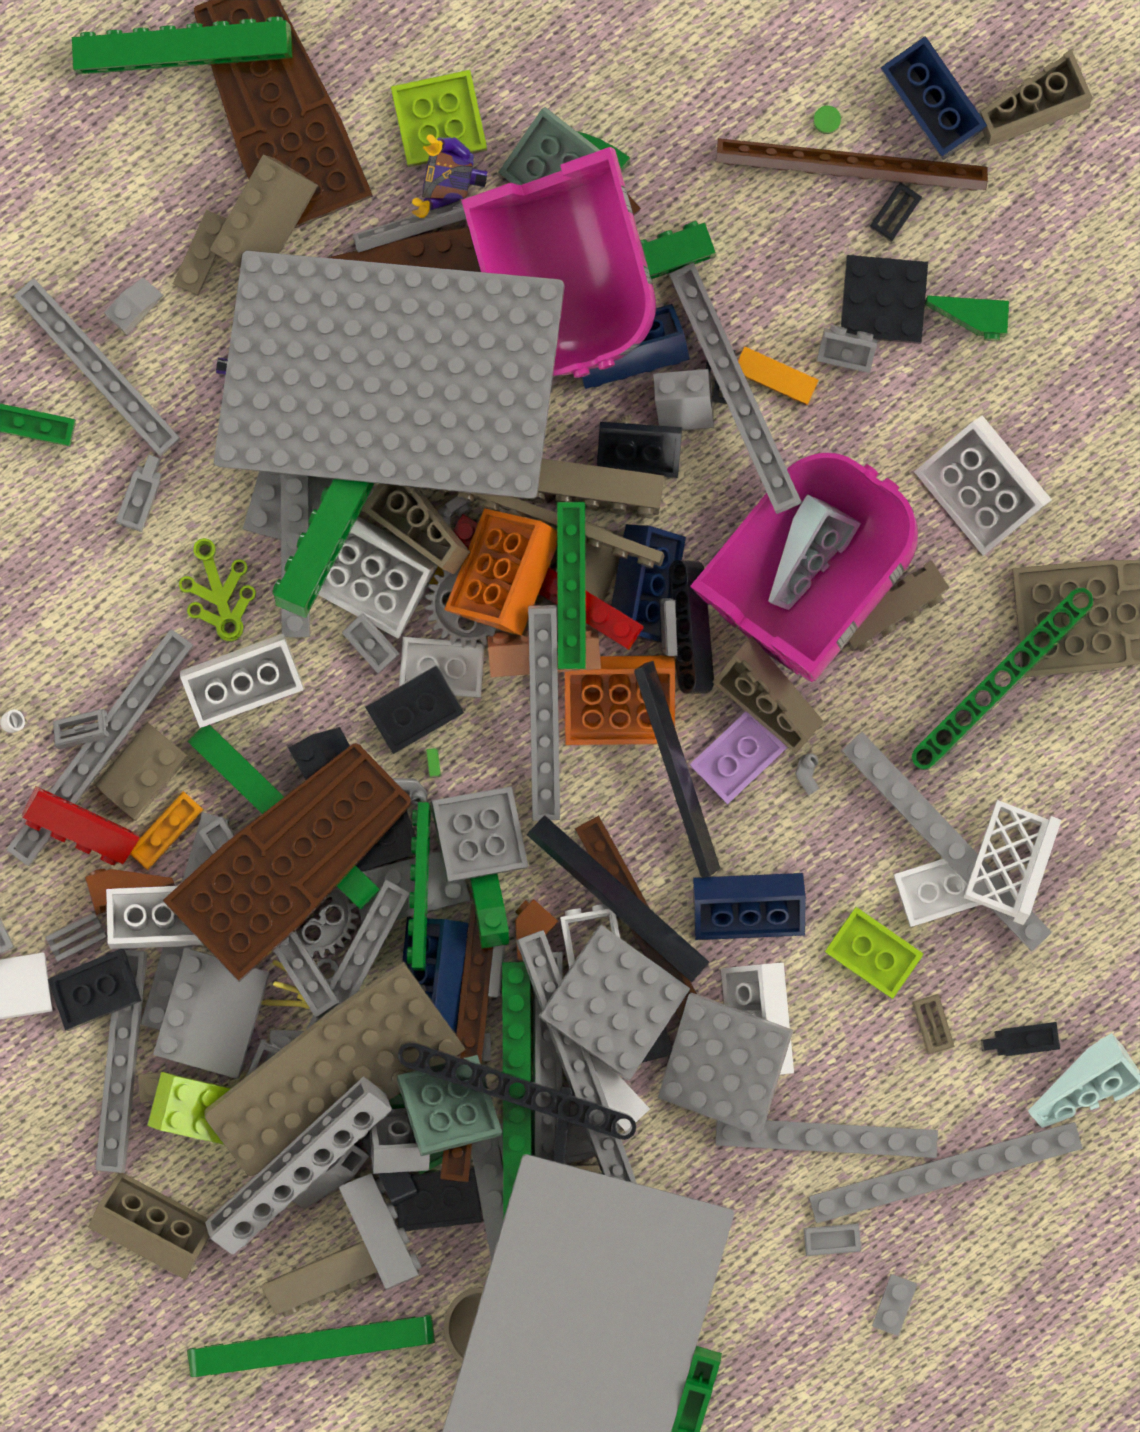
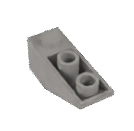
(337, 1174)

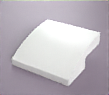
(24, 986)

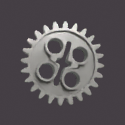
(450, 622)
(330, 932)

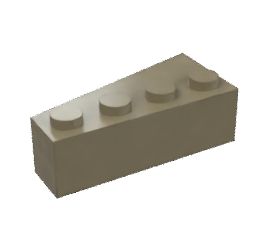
(418, 523)
(901, 603)
(768, 696)

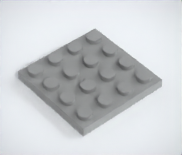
(614, 1002)
(725, 1063)

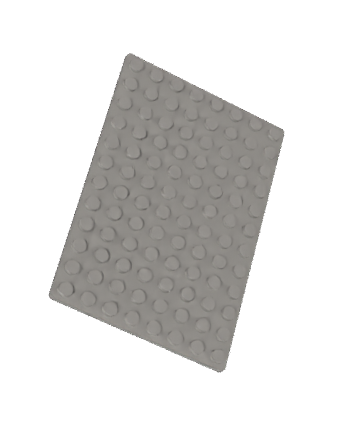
(389, 374)
(588, 1306)

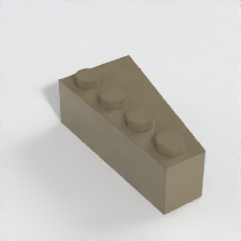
(1038, 101)

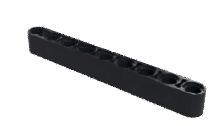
(527, 1100)

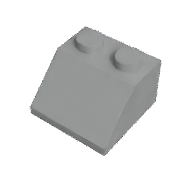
(684, 399)
(395, 1146)

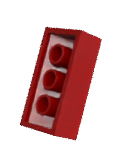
(80, 826)

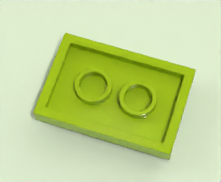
(874, 952)

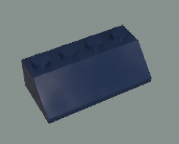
(934, 98)
(660, 348)
(641, 588)
(749, 906)
(444, 965)

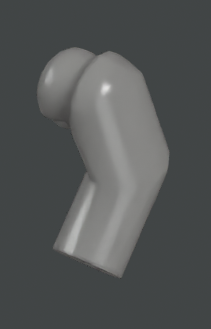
(805, 772)
(413, 789)

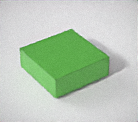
(433, 762)

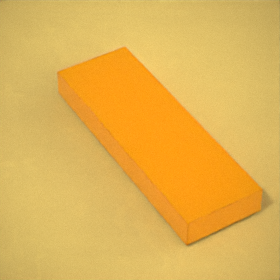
(777, 376)
(166, 830)

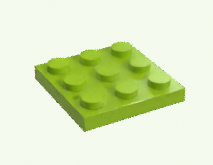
(438, 107)

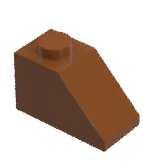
(532, 919)

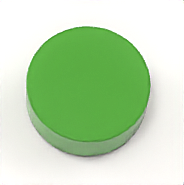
(827, 119)

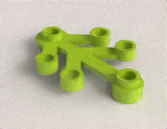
(219, 595)

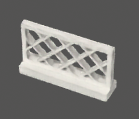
(1031, 875)

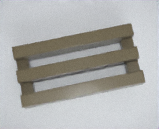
(950, 1044)

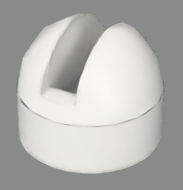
(12, 721)

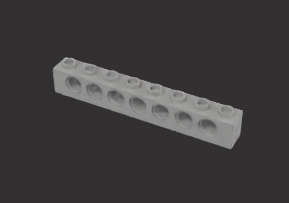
(298, 1165)

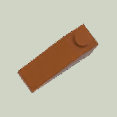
(104, 879)

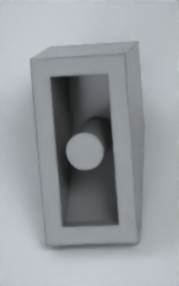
(133, 305)

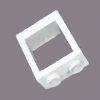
(576, 915)

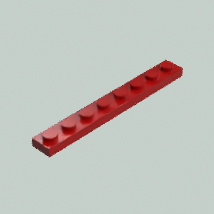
(598, 613)

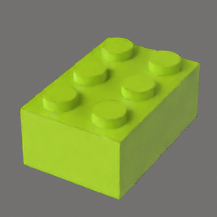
(181, 1106)

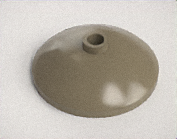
(460, 1320)

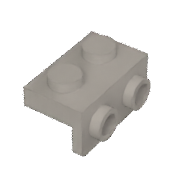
(847, 349)

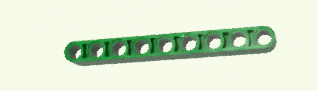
(1007, 665)
(264, 796)
(311, 1346)

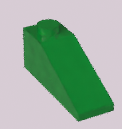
(978, 316)
(490, 911)

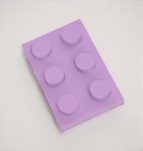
(737, 757)

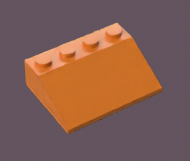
(503, 571)
(607, 702)

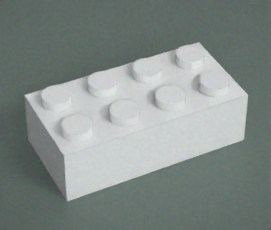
(241, 680)

